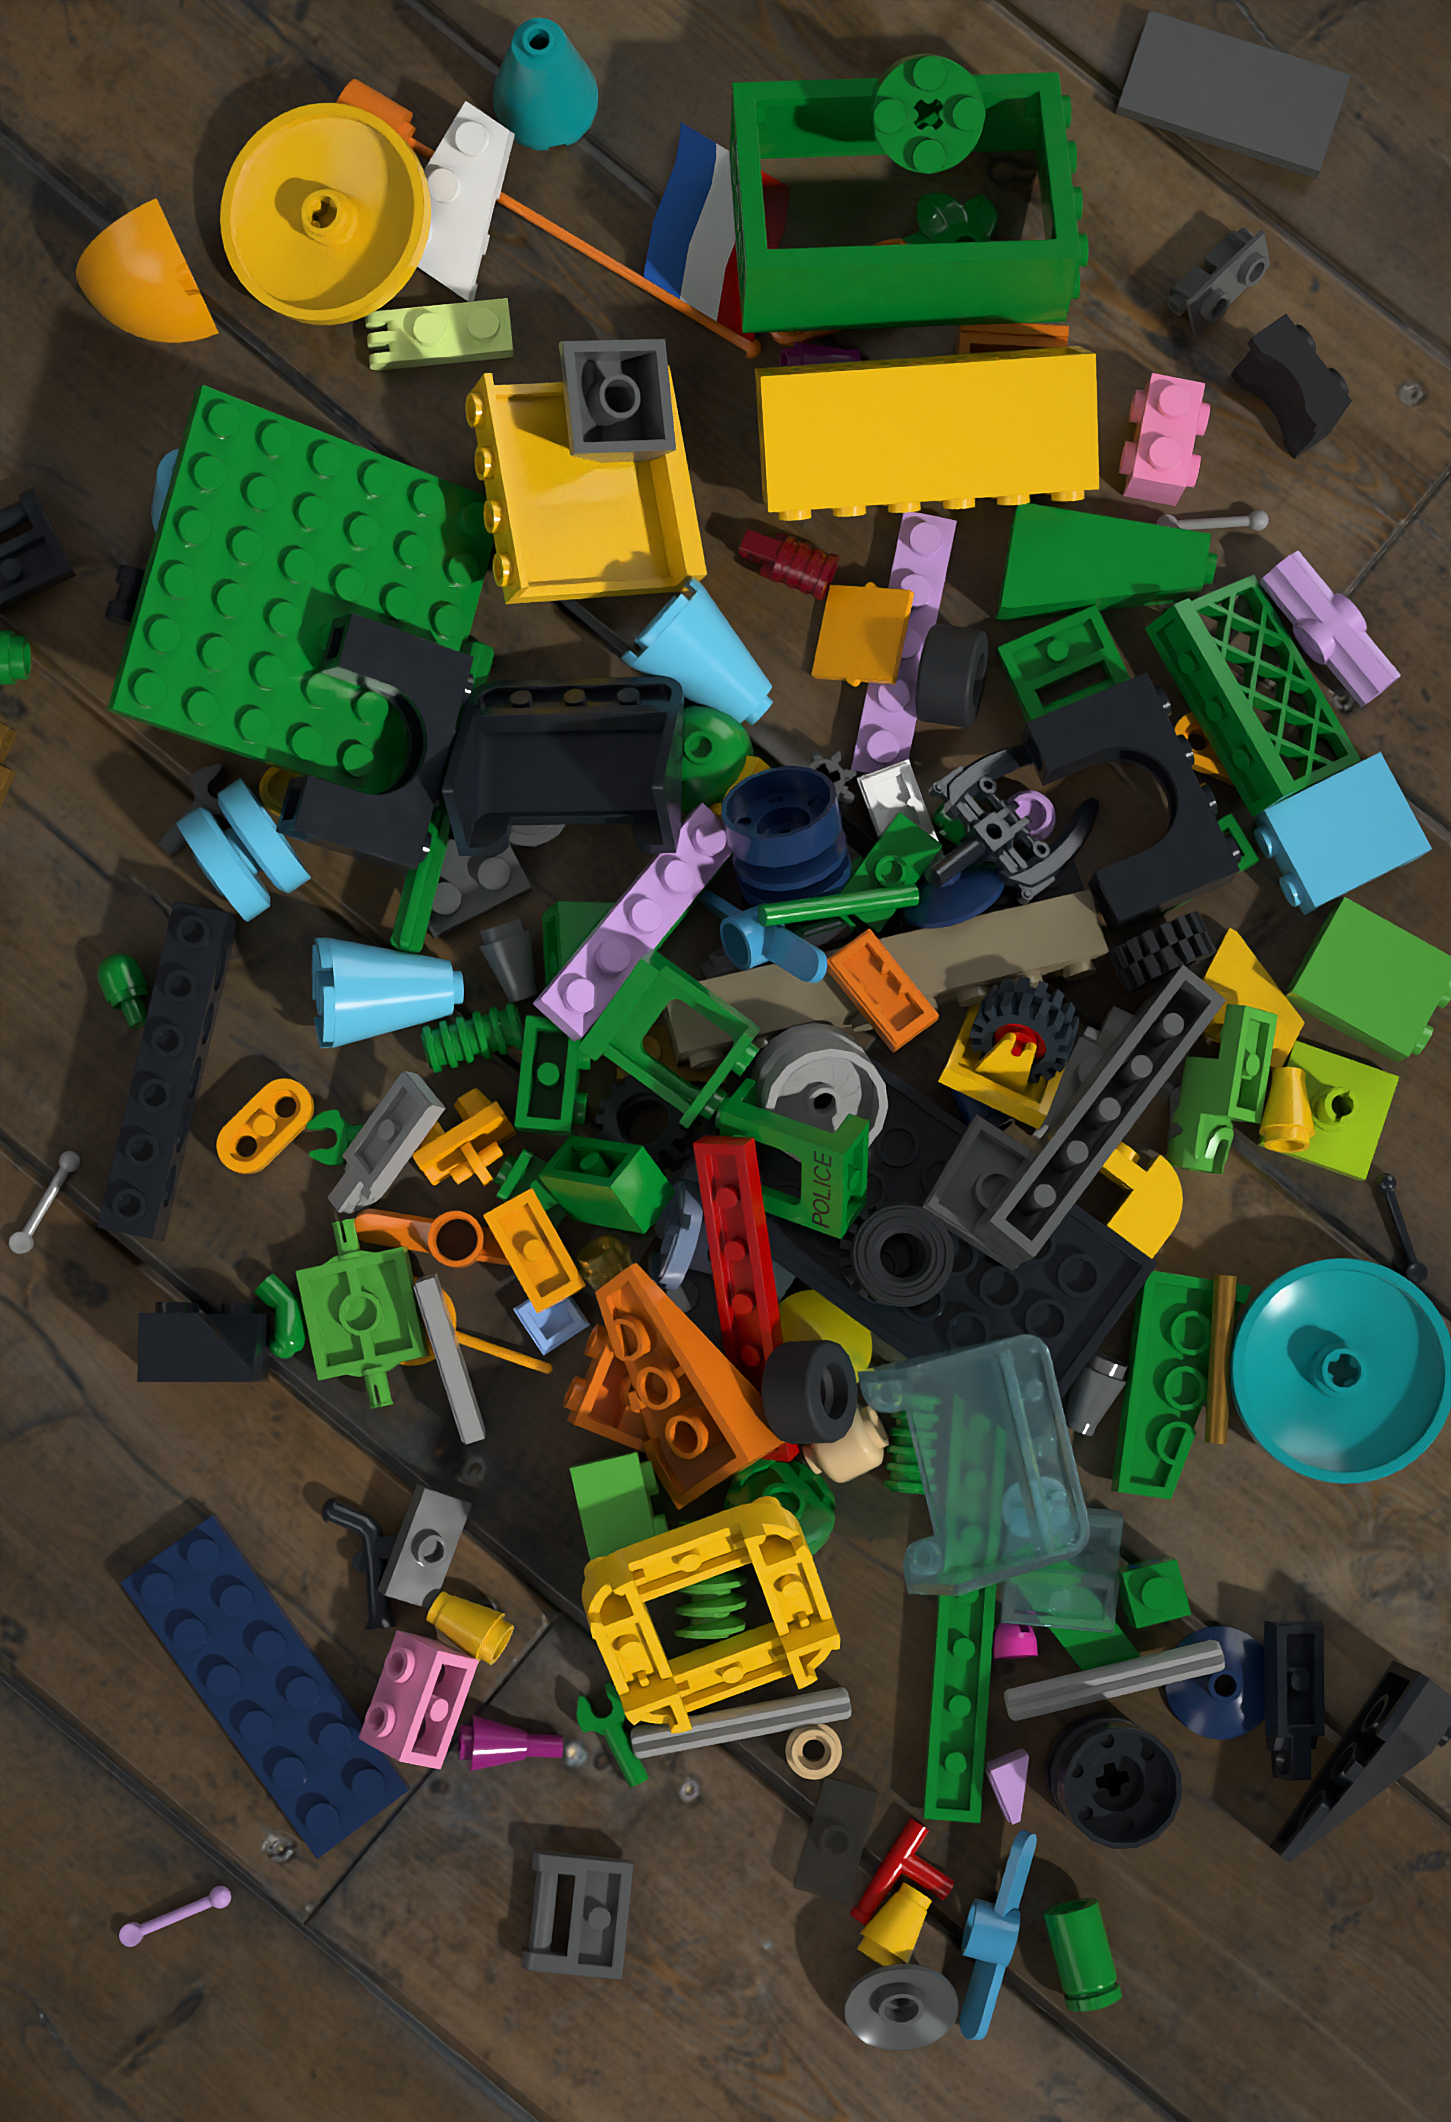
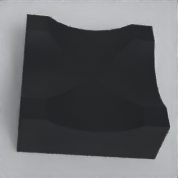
(1293, 384)

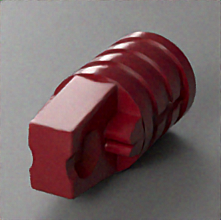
(790, 562)

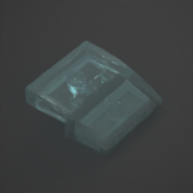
(1073, 1592)

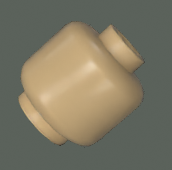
(855, 1453)

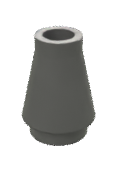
(511, 958)
(1094, 1392)

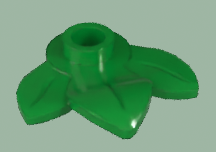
(947, 221)

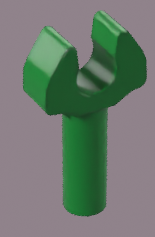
(345, 1135)
(615, 1734)

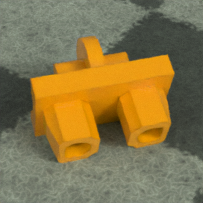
(468, 1146)

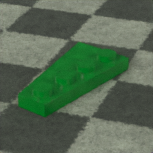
(1165, 1381)

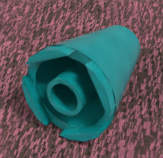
(544, 88)

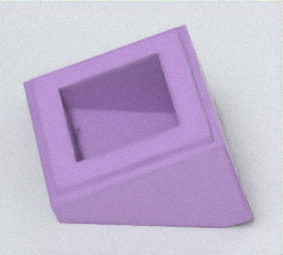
(1008, 1782)

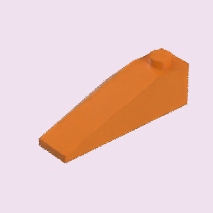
(694, 1402)

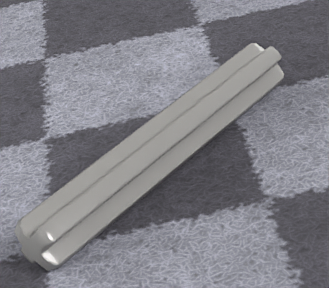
(1114, 1680)
(743, 1722)

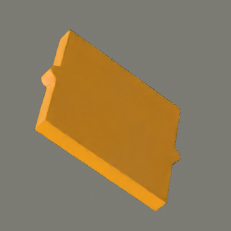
(862, 634)

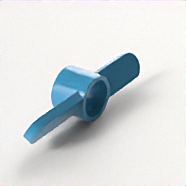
(751, 944)
(992, 1937)

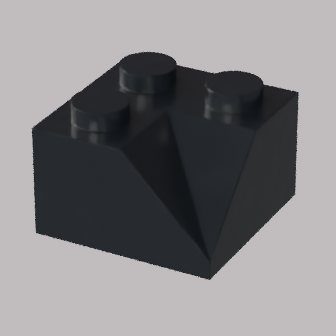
(200, 1347)

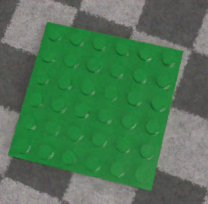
(255, 559)

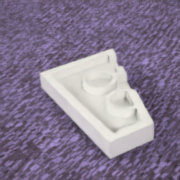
(463, 188)

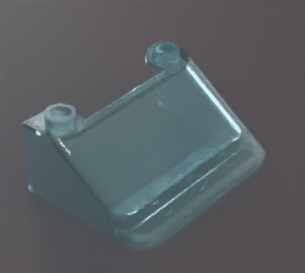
(988, 1461)

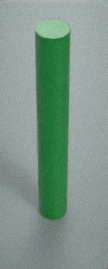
(838, 905)

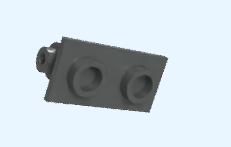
(1237, 264)

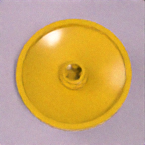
(325, 214)

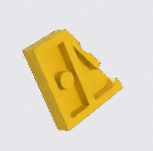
(1244, 981)

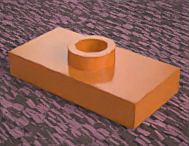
(881, 990)

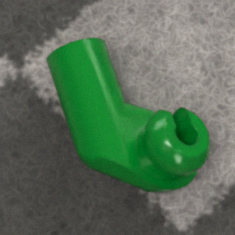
(289, 1319)

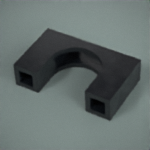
(427, 690)
(1133, 727)

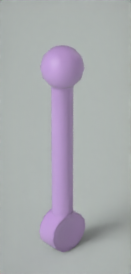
(133, 1932)

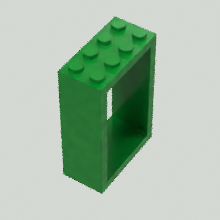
(909, 281)

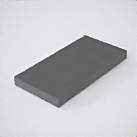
(1233, 94)

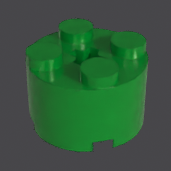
(959, 113)

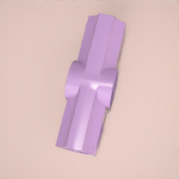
(1329, 628)

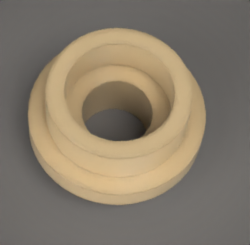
(819, 1767)

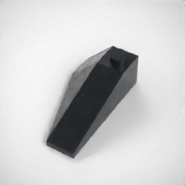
(1385, 1740)

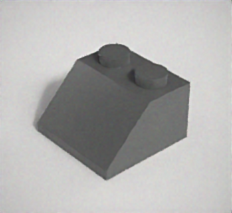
(617, 399)

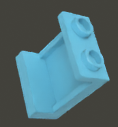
(1340, 834)

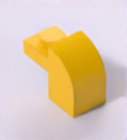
(1150, 1200)

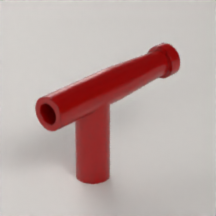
(903, 1860)

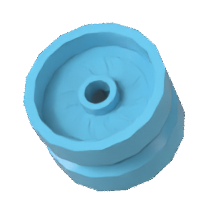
(237, 854)

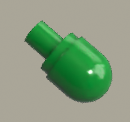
(124, 987)

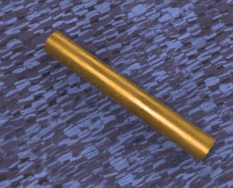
(1220, 1359)

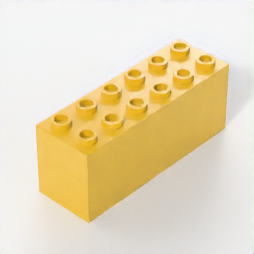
(928, 431)

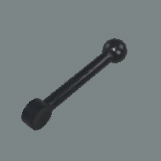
(1414, 1270)

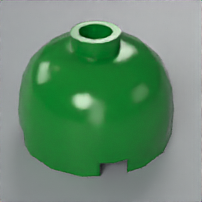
(712, 755)

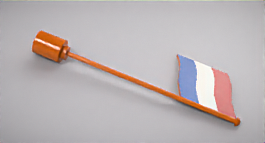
(692, 235)

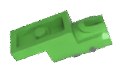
(1221, 1092)

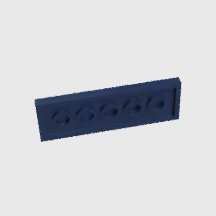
(265, 1685)

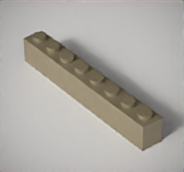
(944, 963)

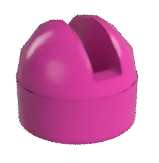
(1014, 1641)

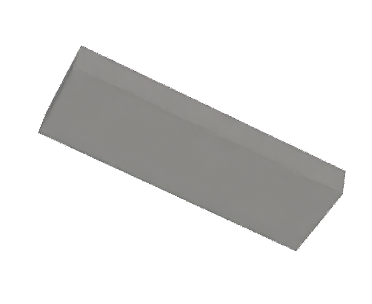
(449, 1358)

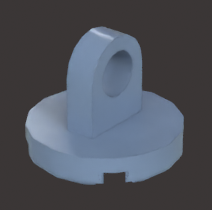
(682, 1236)

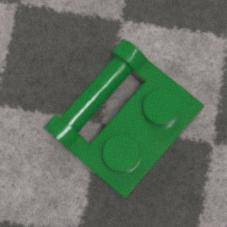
(1057, 655)

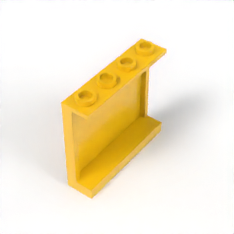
(574, 522)

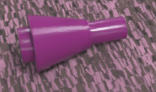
(492, 1743)

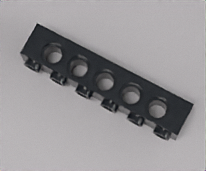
(168, 1071)

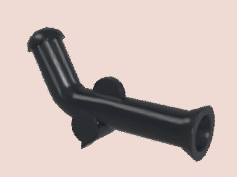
(369, 1560)

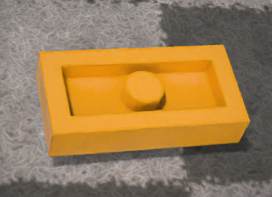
(534, 1251)

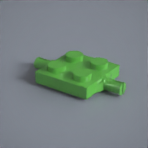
(362, 1313)

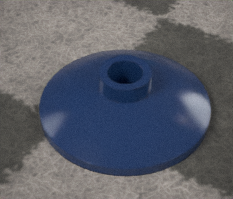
(957, 899)
(1226, 1715)

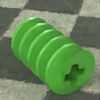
(712, 1605)

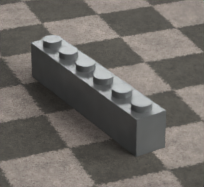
(1097, 1116)

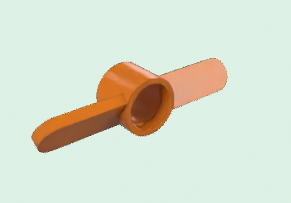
(421, 1235)

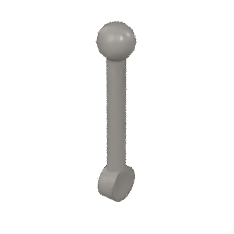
(1256, 520)
(22, 1241)

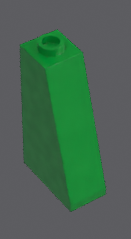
(1076, 559)

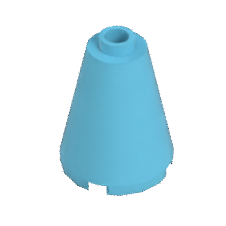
(704, 654)
(377, 990)

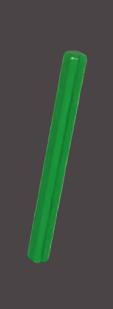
(422, 884)

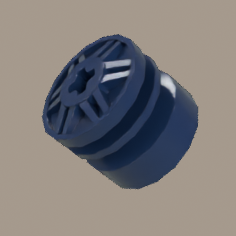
(786, 835)

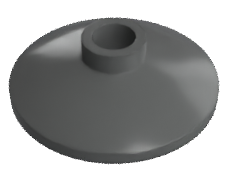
(901, 2007)

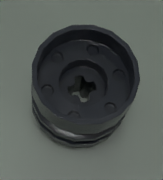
(1139, 1796)

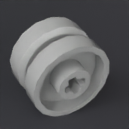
(819, 1078)

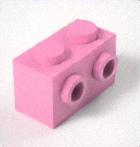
(1161, 455)
(418, 1700)

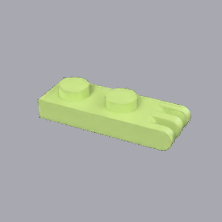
(440, 334)

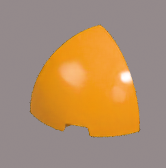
(142, 279)

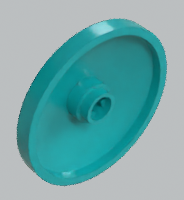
(1342, 1370)

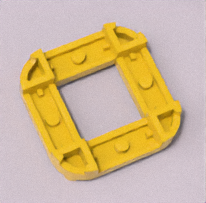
(668, 1689)

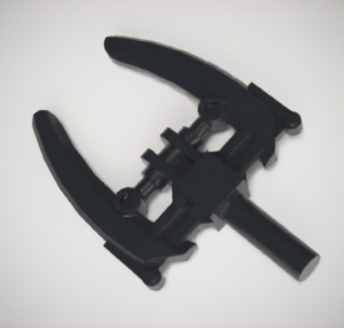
(992, 835)

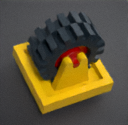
(1013, 1050)

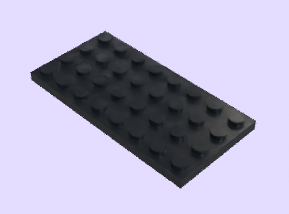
(1062, 1295)

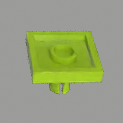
(1346, 1109)

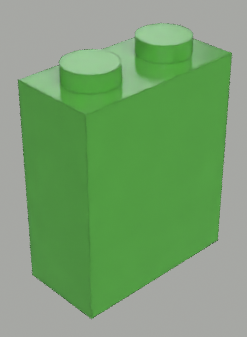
(1372, 981)

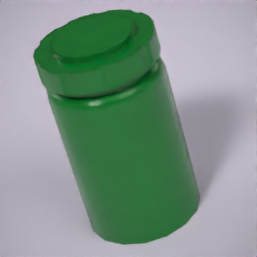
(1082, 1954)

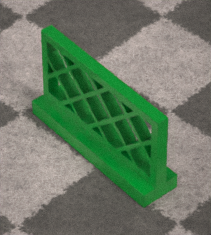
(1225, 706)

